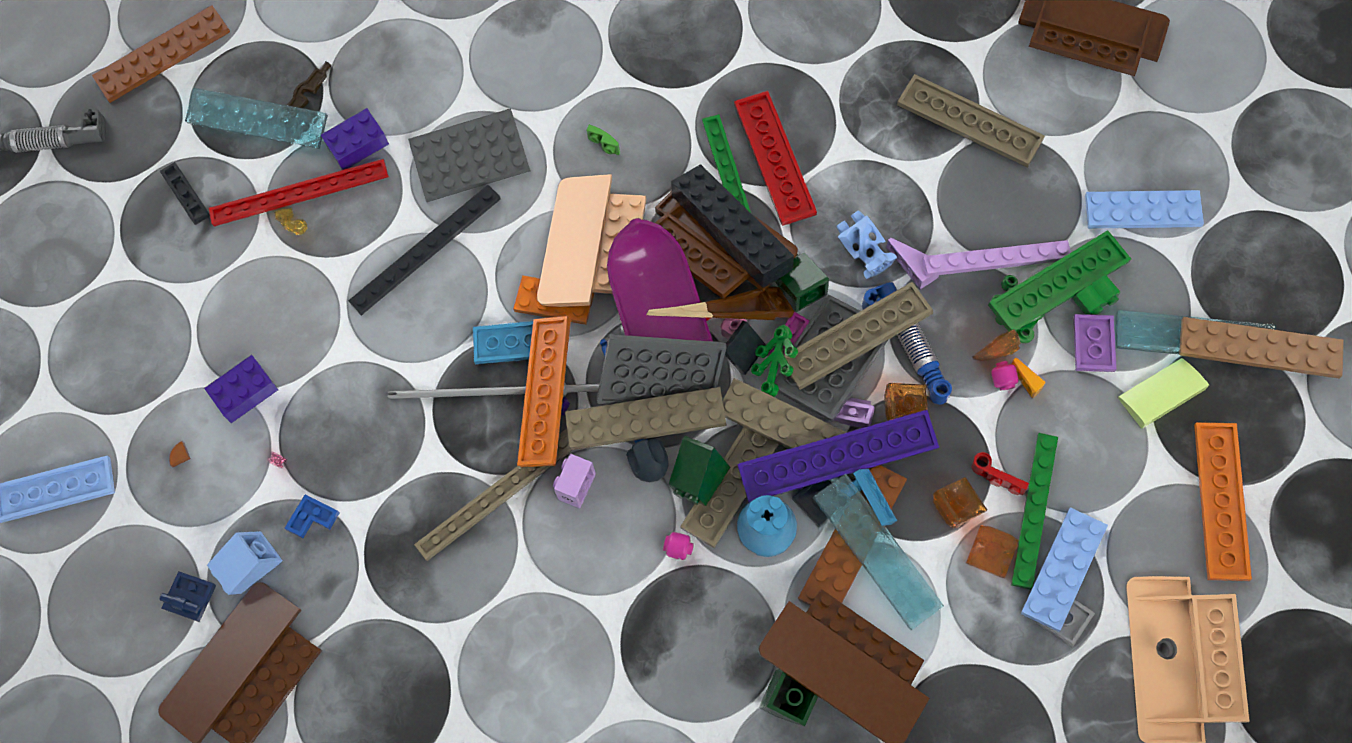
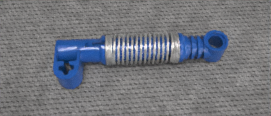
(925, 364)

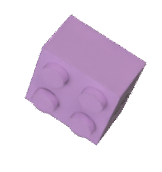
(574, 480)

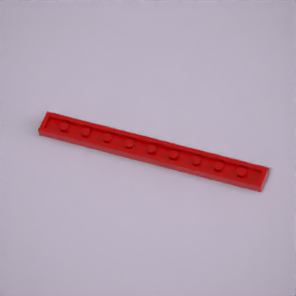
(298, 192)

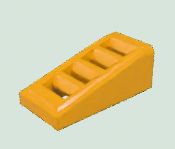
(1028, 378)

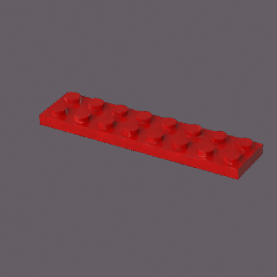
(775, 158)

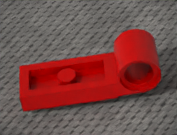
(997, 477)

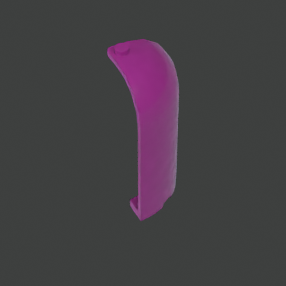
(652, 273)

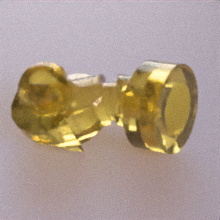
(284, 217)

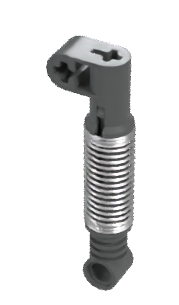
(56, 136)

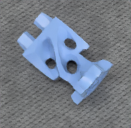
(860, 234)

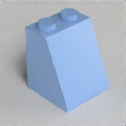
(243, 561)

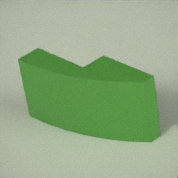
(607, 142)

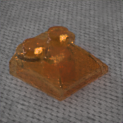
(1002, 345)
(904, 399)
(958, 503)
(992, 551)

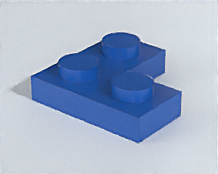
(311, 511)

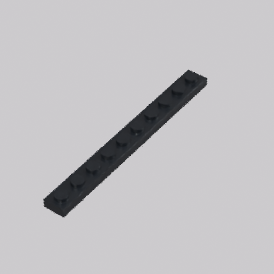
(424, 250)

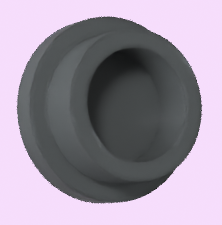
(1166, 648)

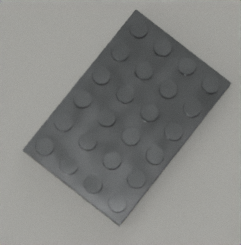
(468, 155)
(657, 367)
(832, 391)

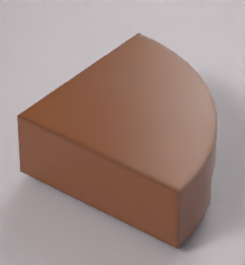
(179, 454)

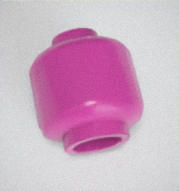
(1004, 376)
(678, 546)

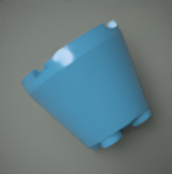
(770, 536)

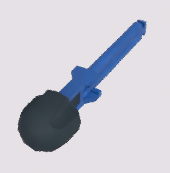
(646, 458)

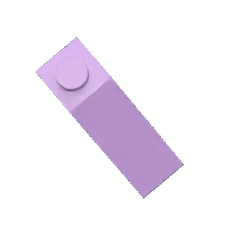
(911, 262)

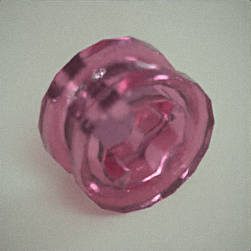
(276, 460)

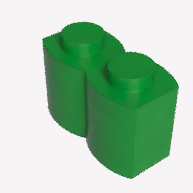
(1096, 296)

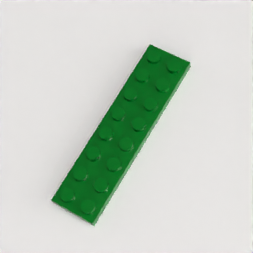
(1059, 282)

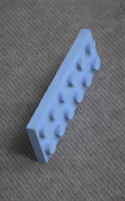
(1144, 209)
(56, 488)
(1064, 569)

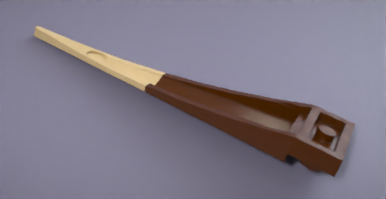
(747, 305)

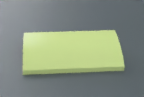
(1163, 392)

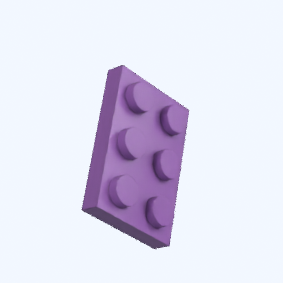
(1094, 343)

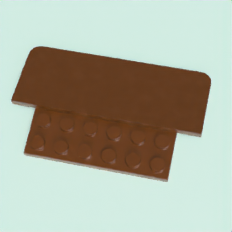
(1096, 31)
(704, 255)
(848, 665)
(242, 671)

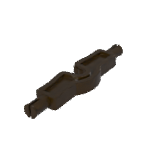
(310, 85)

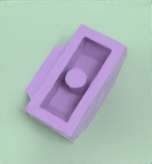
(856, 413)

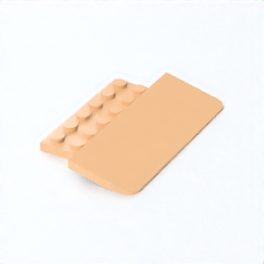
(580, 239)
(1206, 674)

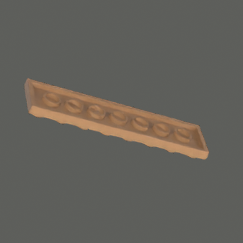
(1261, 347)

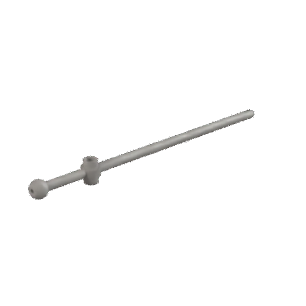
(483, 391)

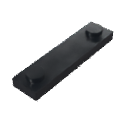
(185, 193)

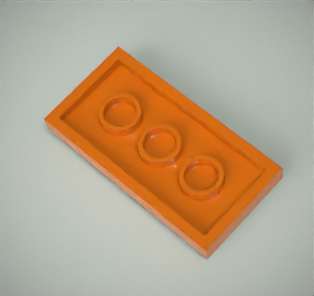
(527, 303)

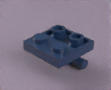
(188, 596)

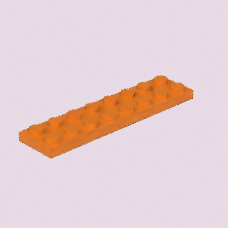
(544, 392)
(1222, 502)

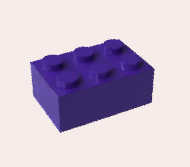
(355, 139)
(241, 389)

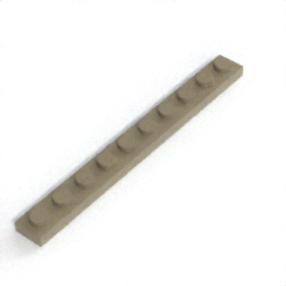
(485, 504)

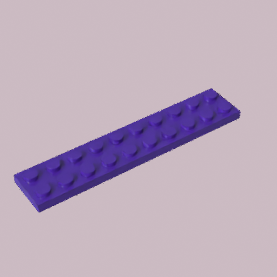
(838, 456)

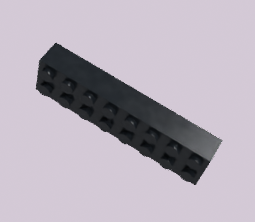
(732, 226)

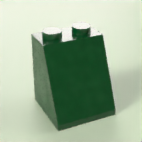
(804, 283)
(697, 471)
(788, 699)

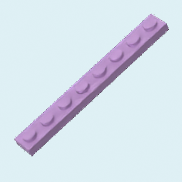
(995, 258)

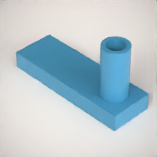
(866, 482)

